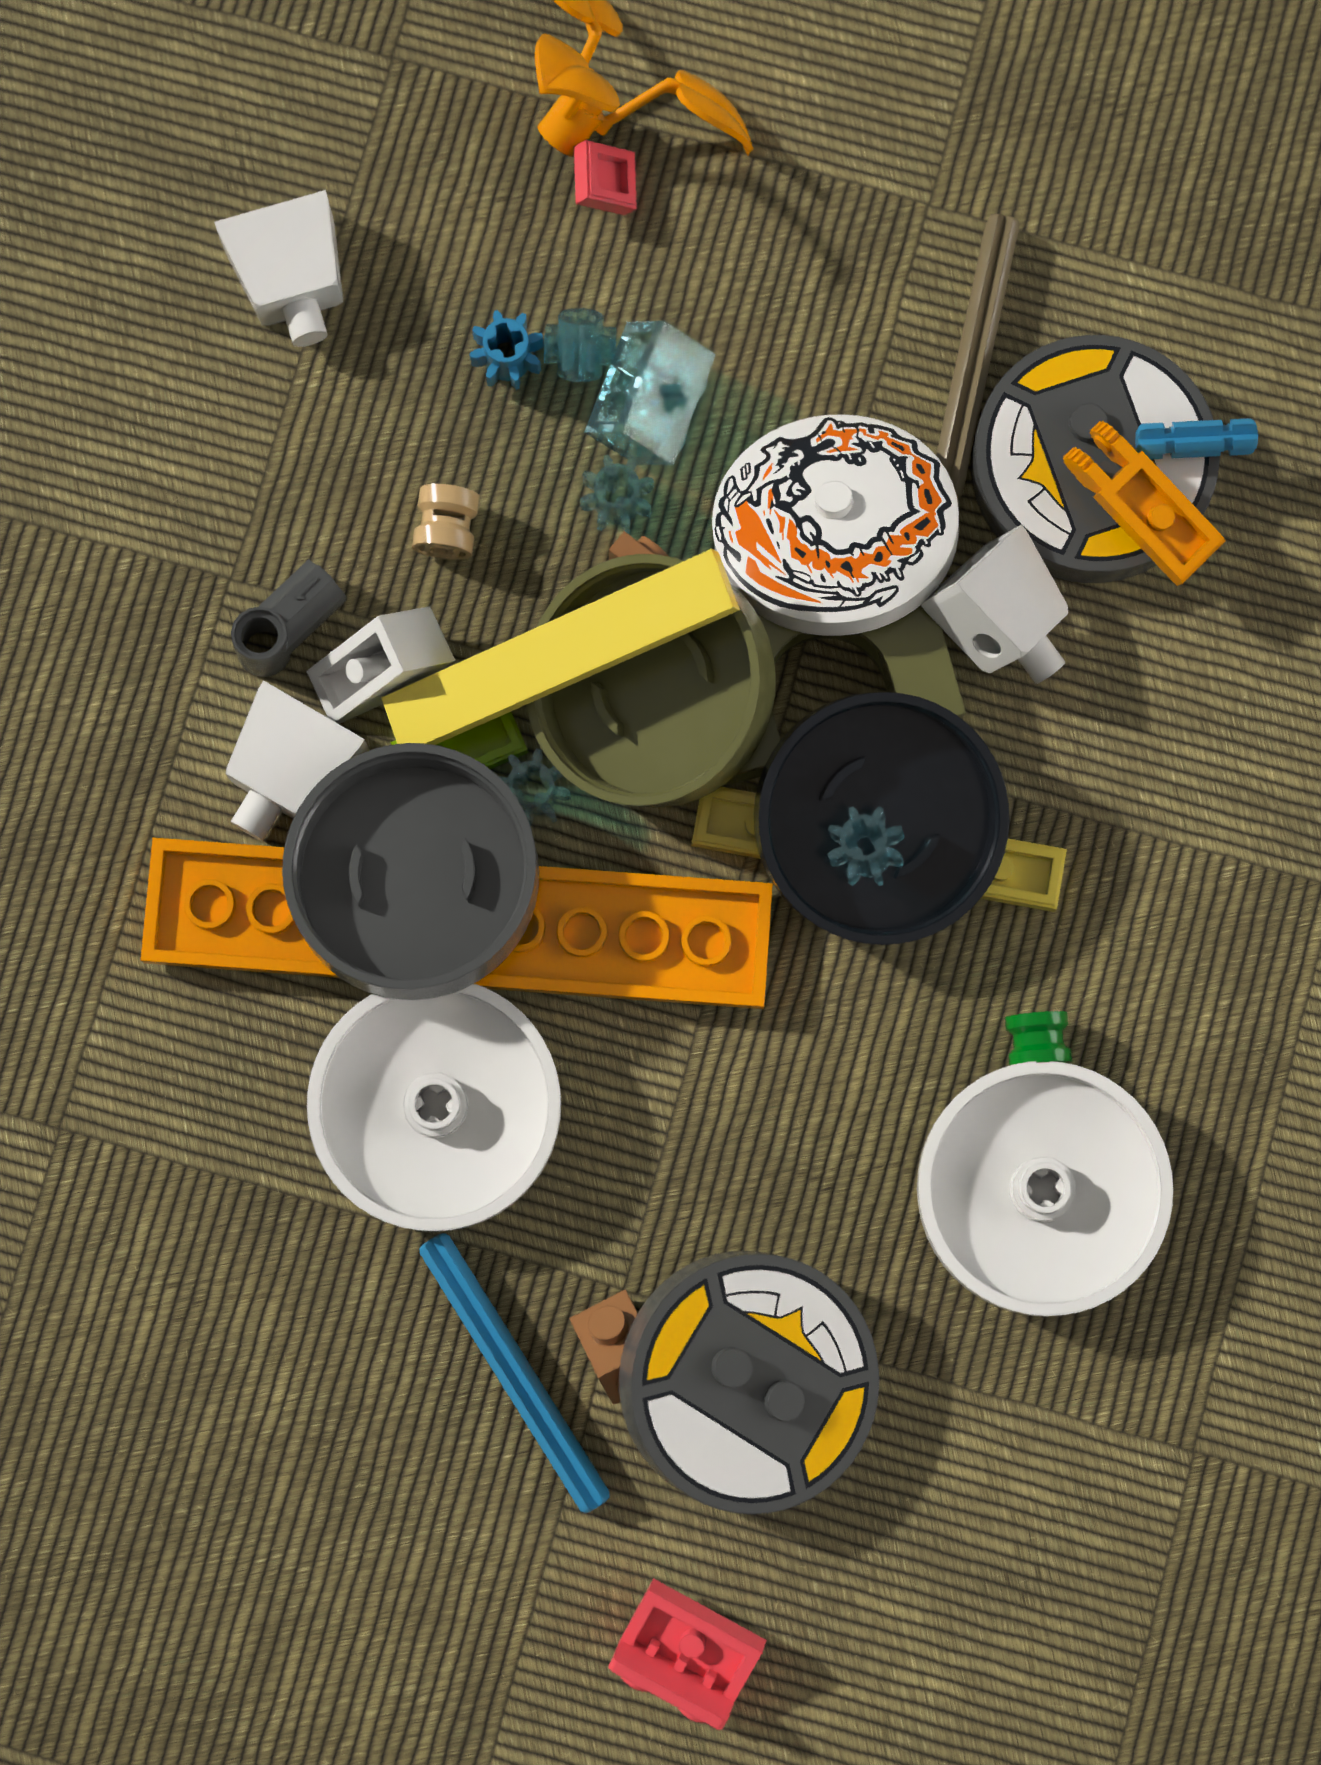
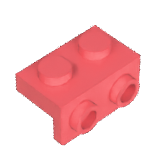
(686, 1655)

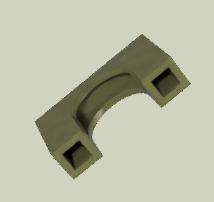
(907, 653)

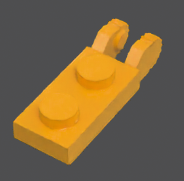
(1146, 505)

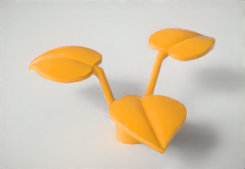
(587, 93)

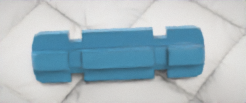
(1197, 438)

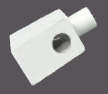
(287, 263)
(1002, 607)
(283, 757)

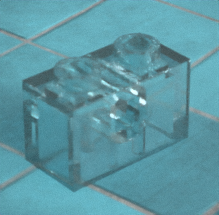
(650, 393)

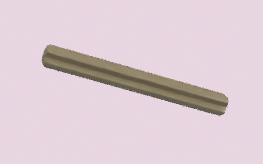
(976, 347)

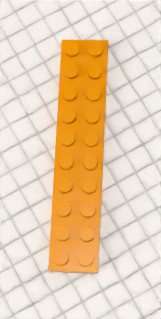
(585, 938)

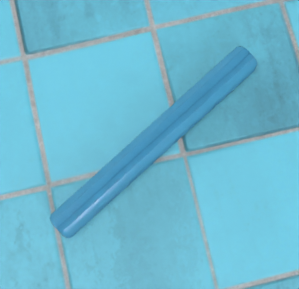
(514, 1373)

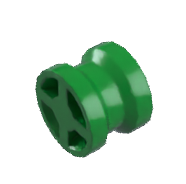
(1038, 1037)

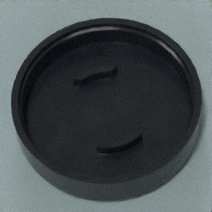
(926, 776)

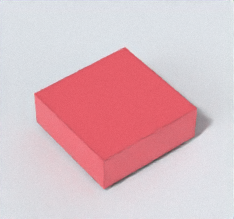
(605, 177)

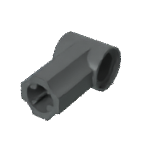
(289, 614)

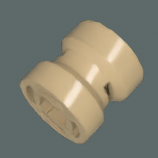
(446, 521)

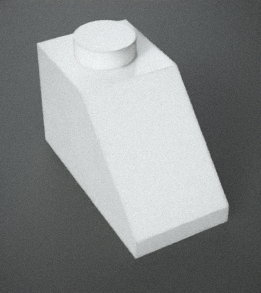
(378, 661)

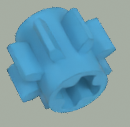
(503, 331)

